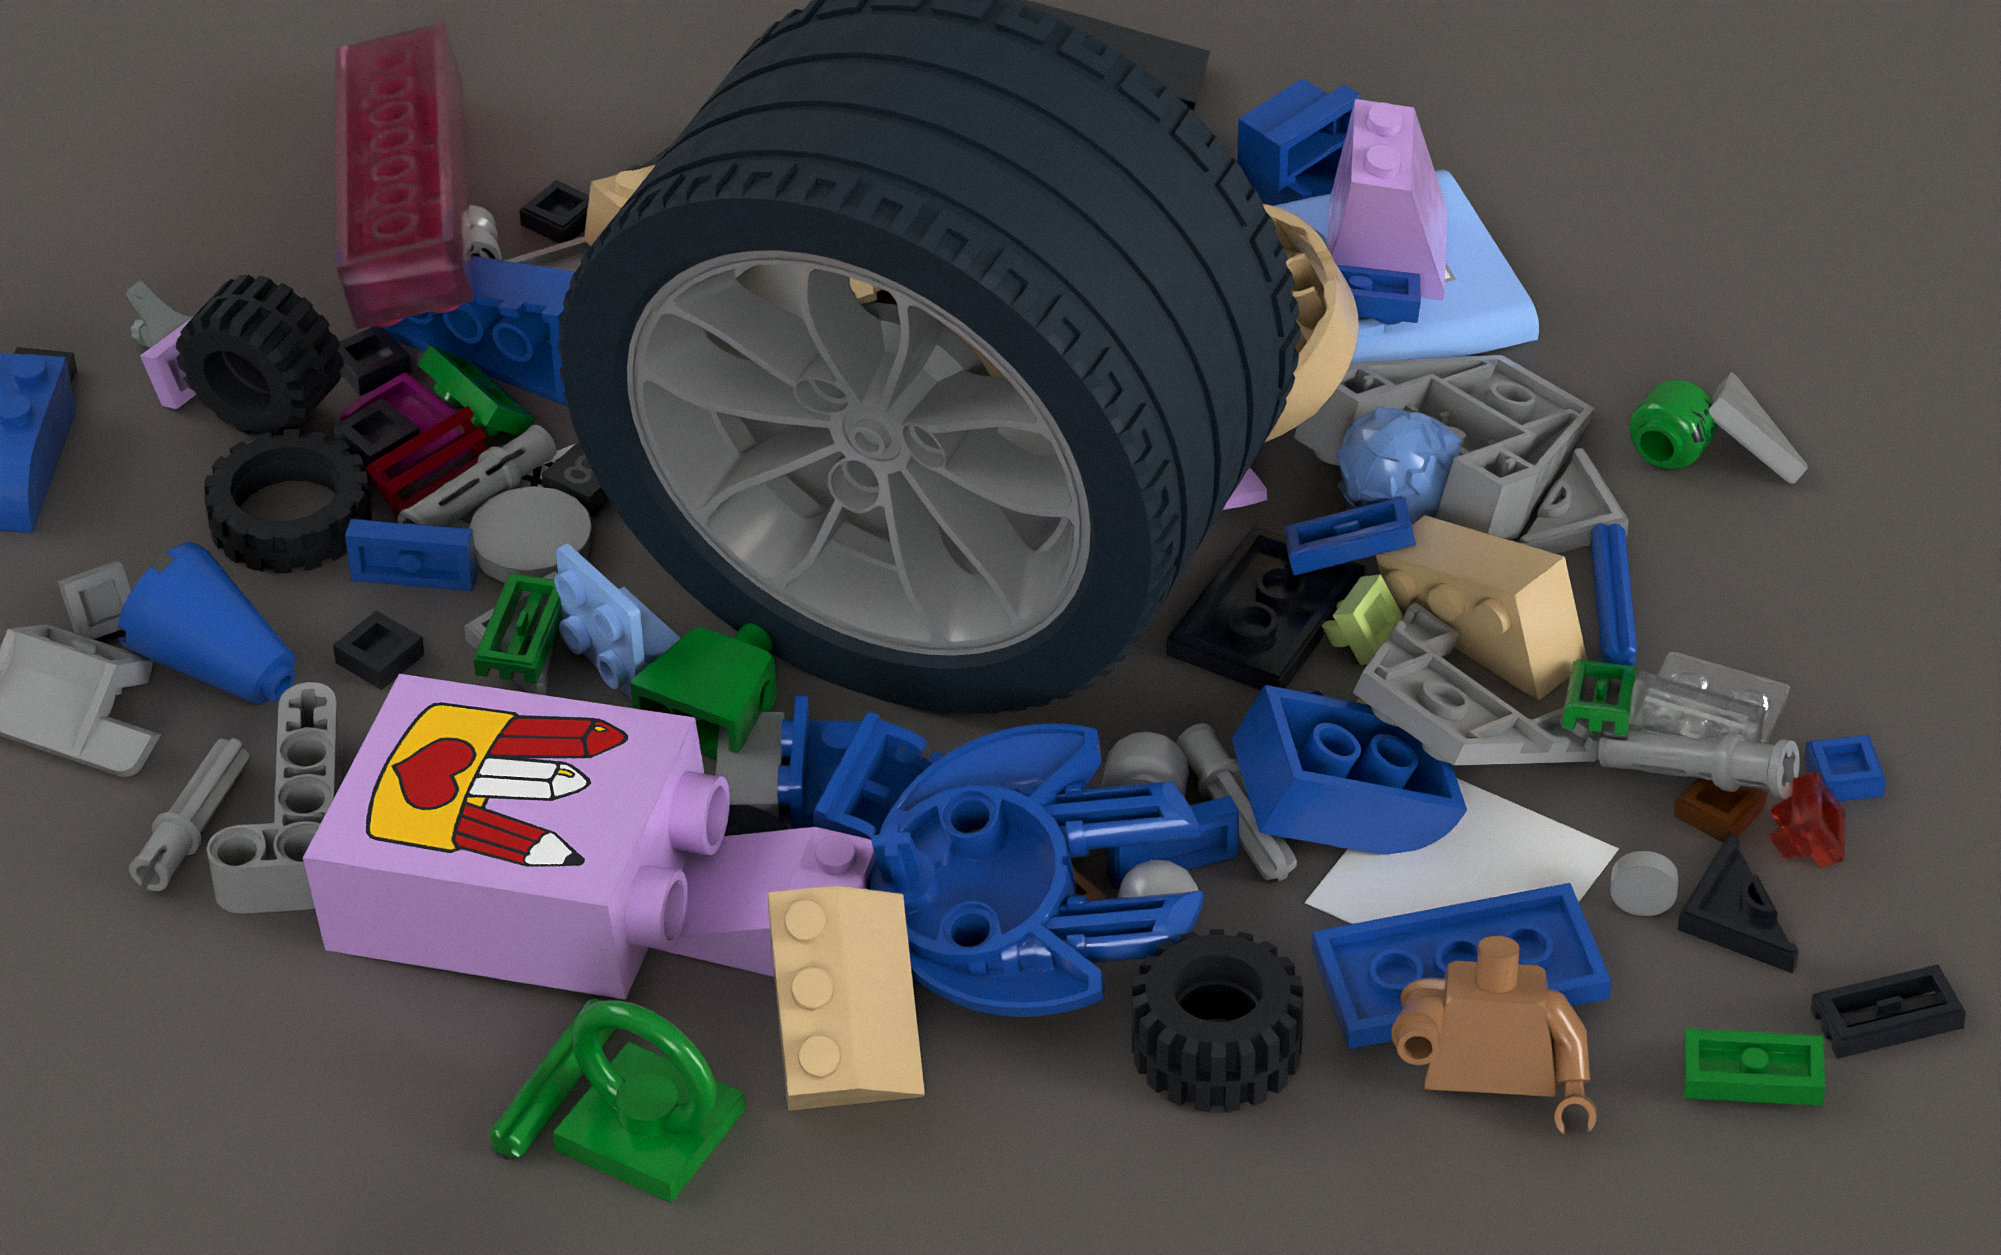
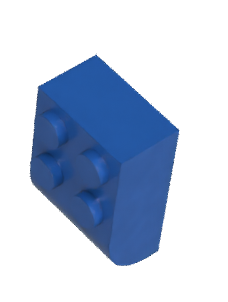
(34, 425)
(1342, 775)

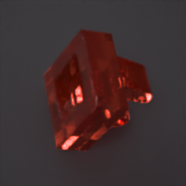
(1810, 822)

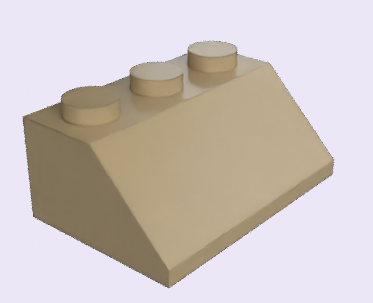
(844, 997)

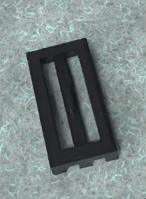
(1892, 1019)

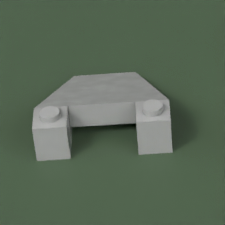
(1508, 421)

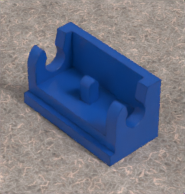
(870, 778)

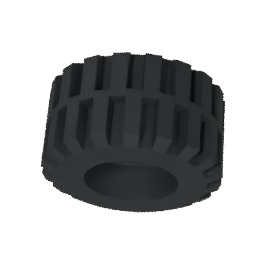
(259, 356)
(1211, 1059)

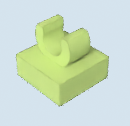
(1364, 618)

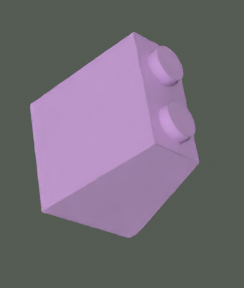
(1388, 198)

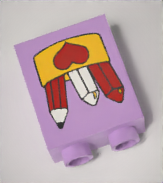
(515, 836)

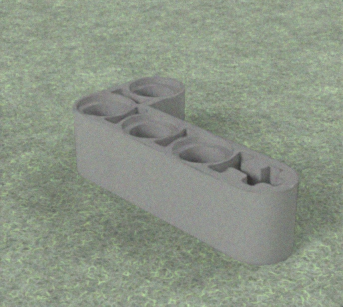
(263, 864)

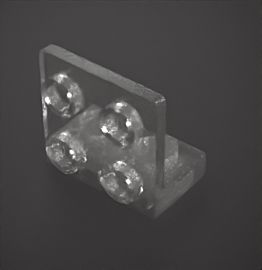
(1706, 701)

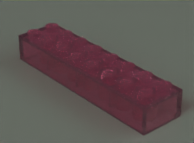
(401, 177)

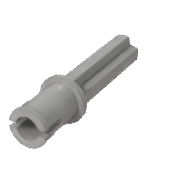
(1222, 777)
(179, 829)

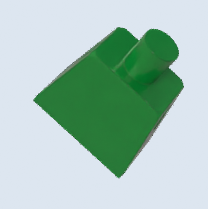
(713, 680)

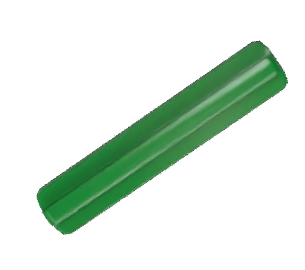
(540, 1095)

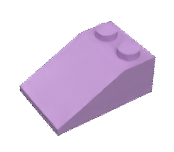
(730, 889)

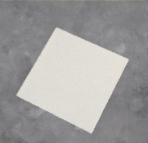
(1486, 855)

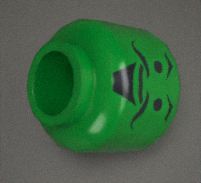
(1673, 424)

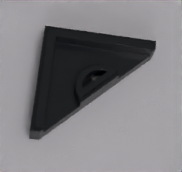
(1737, 911)

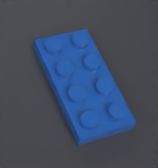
(1376, 959)

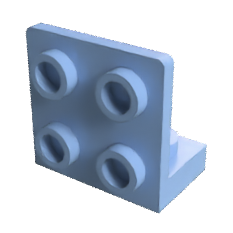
(607, 622)

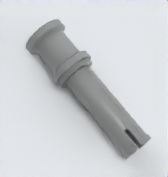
(1725, 761)

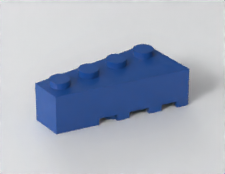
(507, 327)

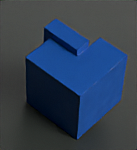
(1295, 142)

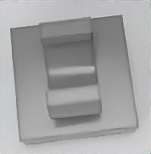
(96, 599)

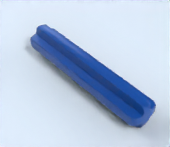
(1613, 594)

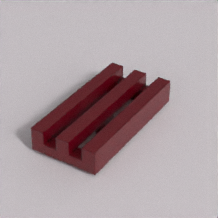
(471, 438)

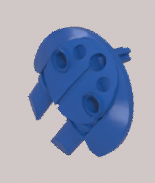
(1016, 874)

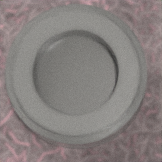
(1644, 883)

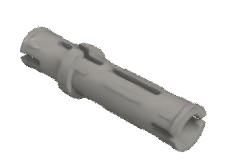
(493, 474)

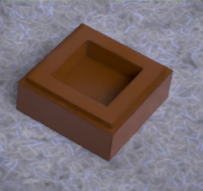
(1719, 811)

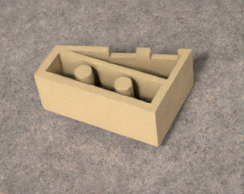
(1498, 594)

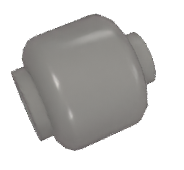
(1146, 759)

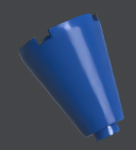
(206, 628)

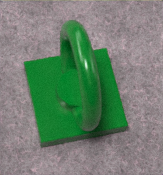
(645, 1113)

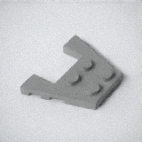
(1454, 714)

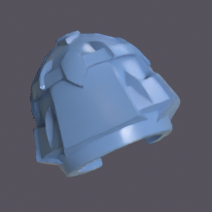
(1394, 457)

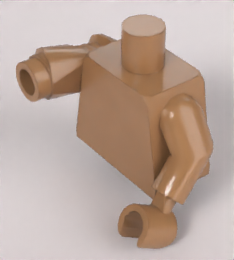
(1495, 1030)

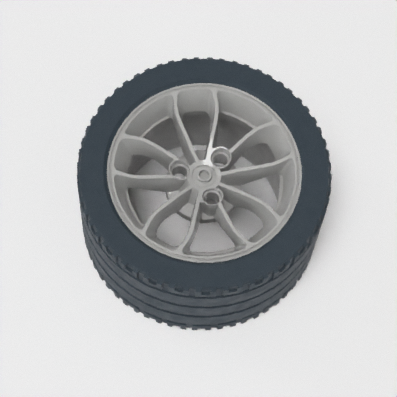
(857, 459)

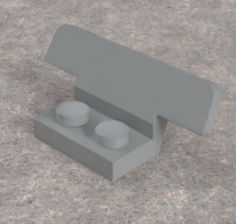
(60, 698)

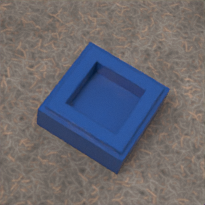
(1847, 767)

